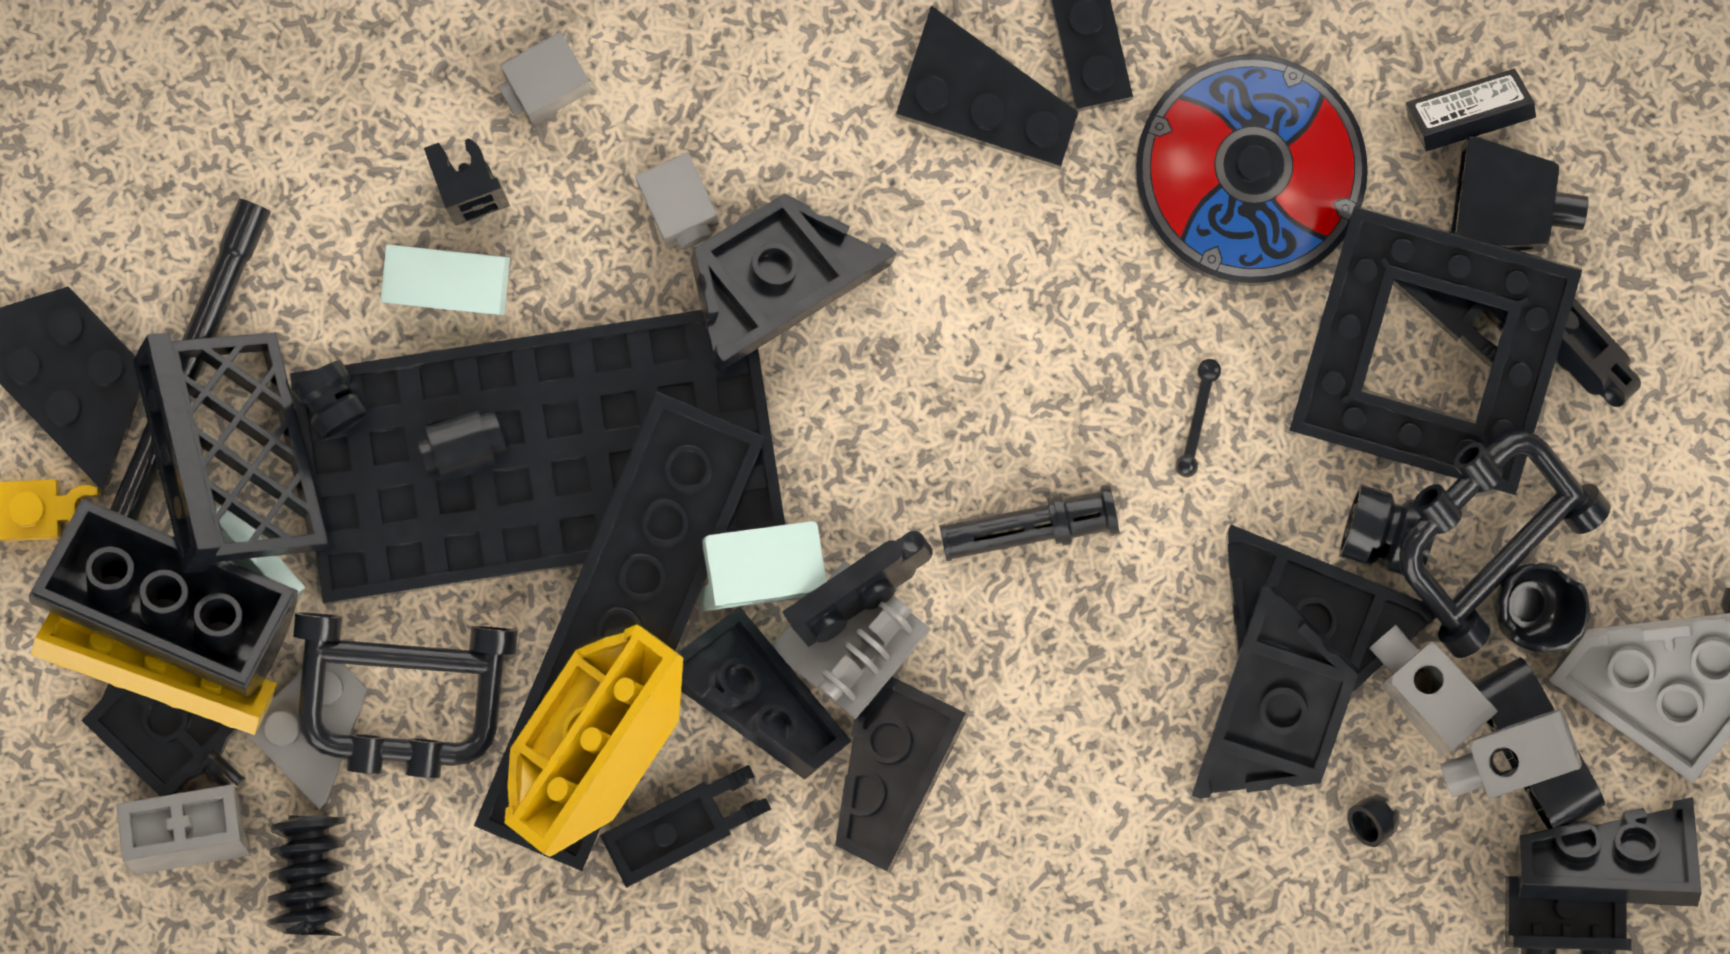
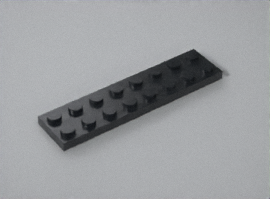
(643, 559)

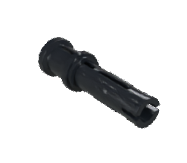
(960, 541)

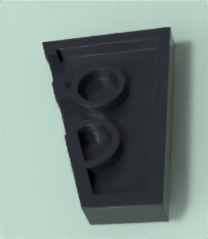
(982, 97)
(759, 695)
(893, 768)
(1620, 861)

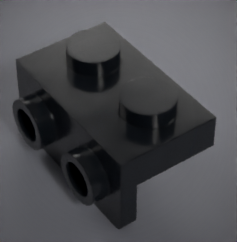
(1552, 924)

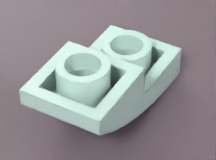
(445, 279)

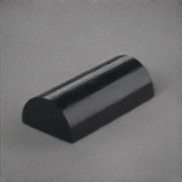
(133, 590)

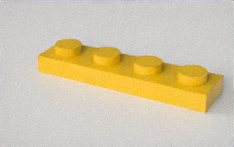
(127, 668)

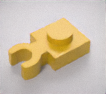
(36, 509)

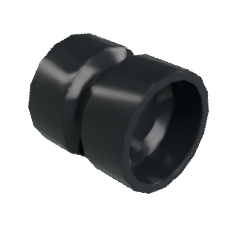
(1378, 528)

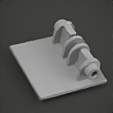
(861, 657)

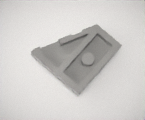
(285, 744)

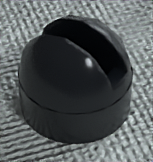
(1373, 820)

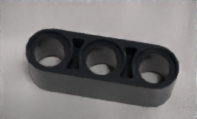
(1520, 697)

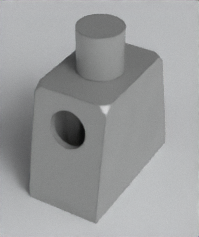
(1452, 708)
(1542, 748)

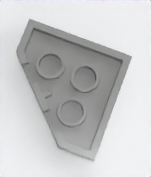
(1657, 685)

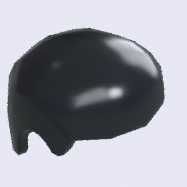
(1541, 608)

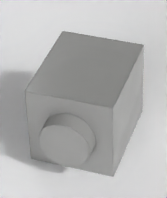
(543, 79)
(678, 202)

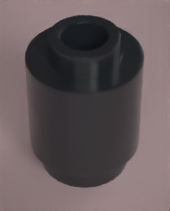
(462, 445)

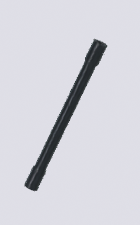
(234, 252)

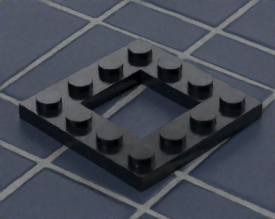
(1388, 248)

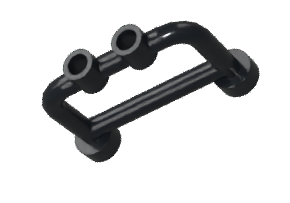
(1440, 510)
(422, 756)

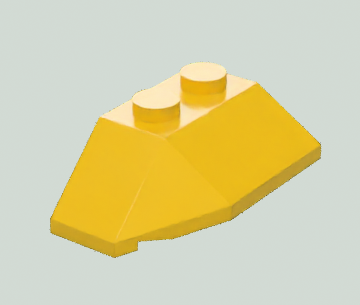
(592, 738)

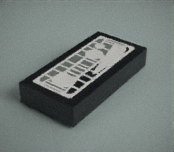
(1470, 109)

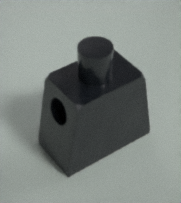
(1511, 197)

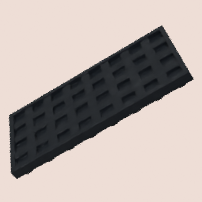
(568, 425)

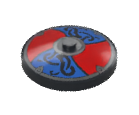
(1250, 169)

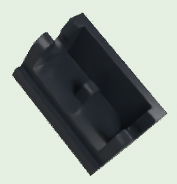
(471, 190)

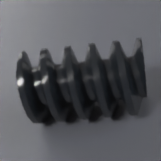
(306, 875)

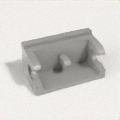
(182, 830)

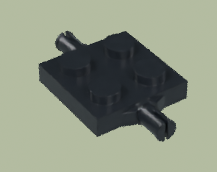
(162, 741)

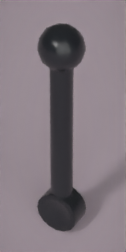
(1208, 372)

